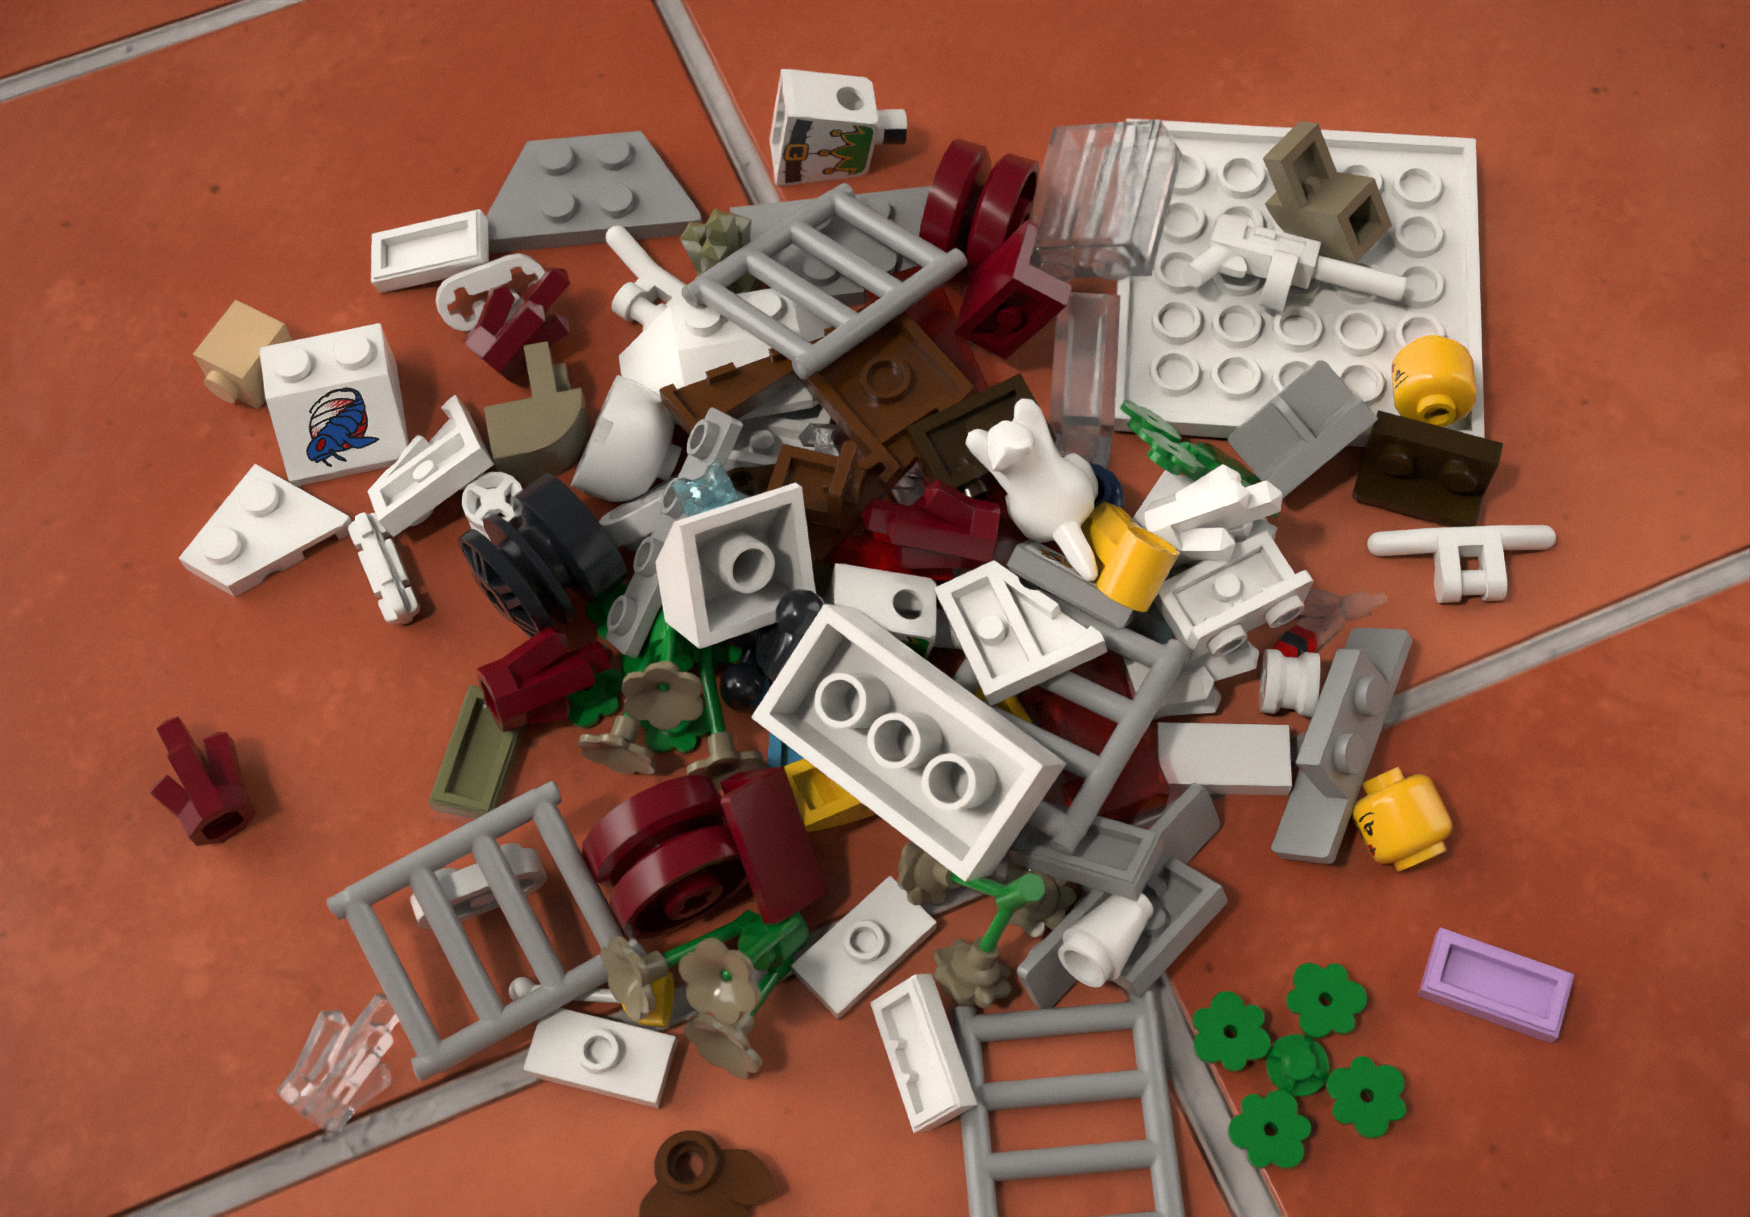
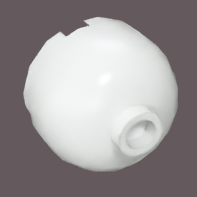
(627, 445)

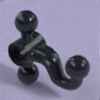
(767, 650)

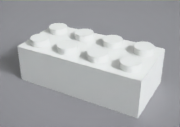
(908, 741)

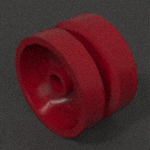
(977, 205)
(666, 856)

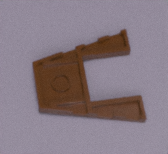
(868, 392)

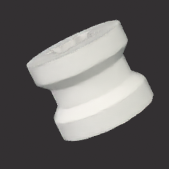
(489, 495)
(1289, 682)

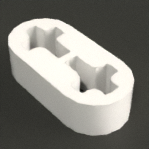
(479, 280)

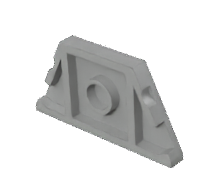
(581, 188)
(900, 206)

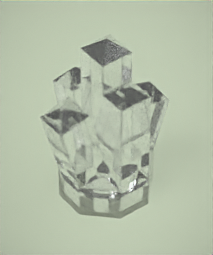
(341, 1065)

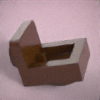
(826, 481)

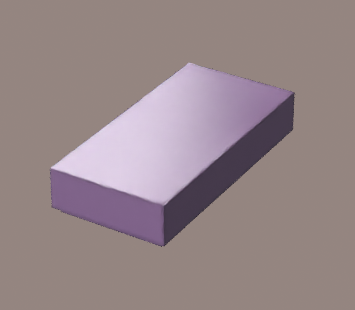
(1496, 985)

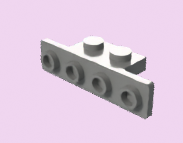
(636, 609)
(1341, 743)
(1180, 901)

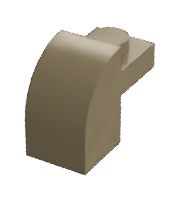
(1318, 201)
(542, 430)

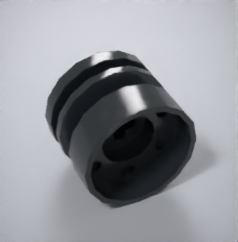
(552, 550)

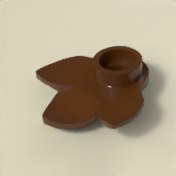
(723, 1189)

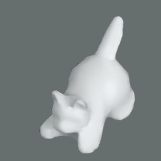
(1045, 491)

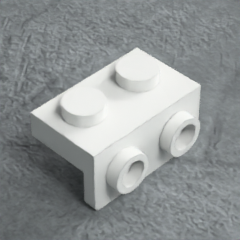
(1225, 599)

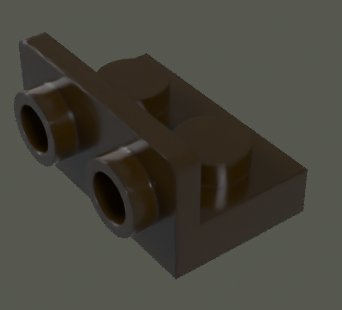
(942, 436)
(1426, 470)

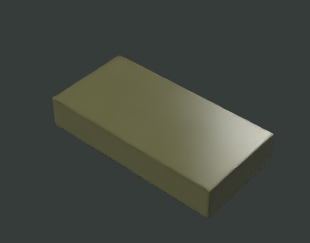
(475, 761)

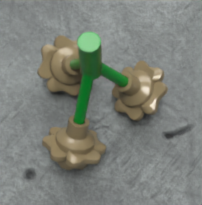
(1023, 900)

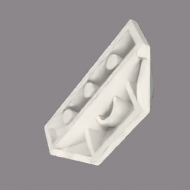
(697, 339)

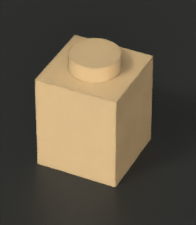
(232, 353)

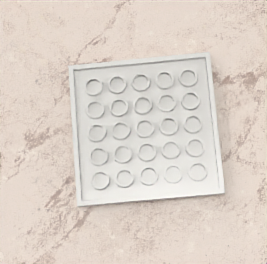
(1217, 357)

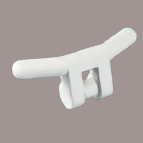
(636, 299)
(1468, 541)

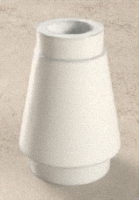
(1103, 939)

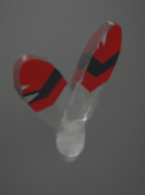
(1324, 618)

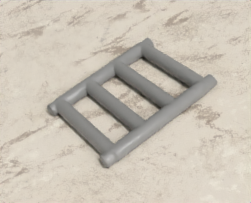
(850, 325)
(1131, 715)
(418, 872)
(1146, 1082)

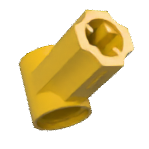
(1127, 556)

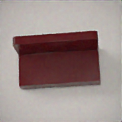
(1010, 297)
(772, 842)

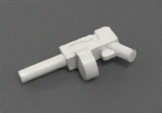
(1283, 262)

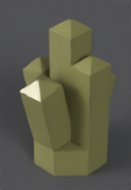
(716, 241)

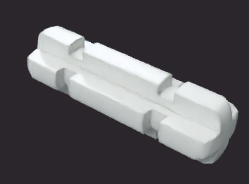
(384, 569)

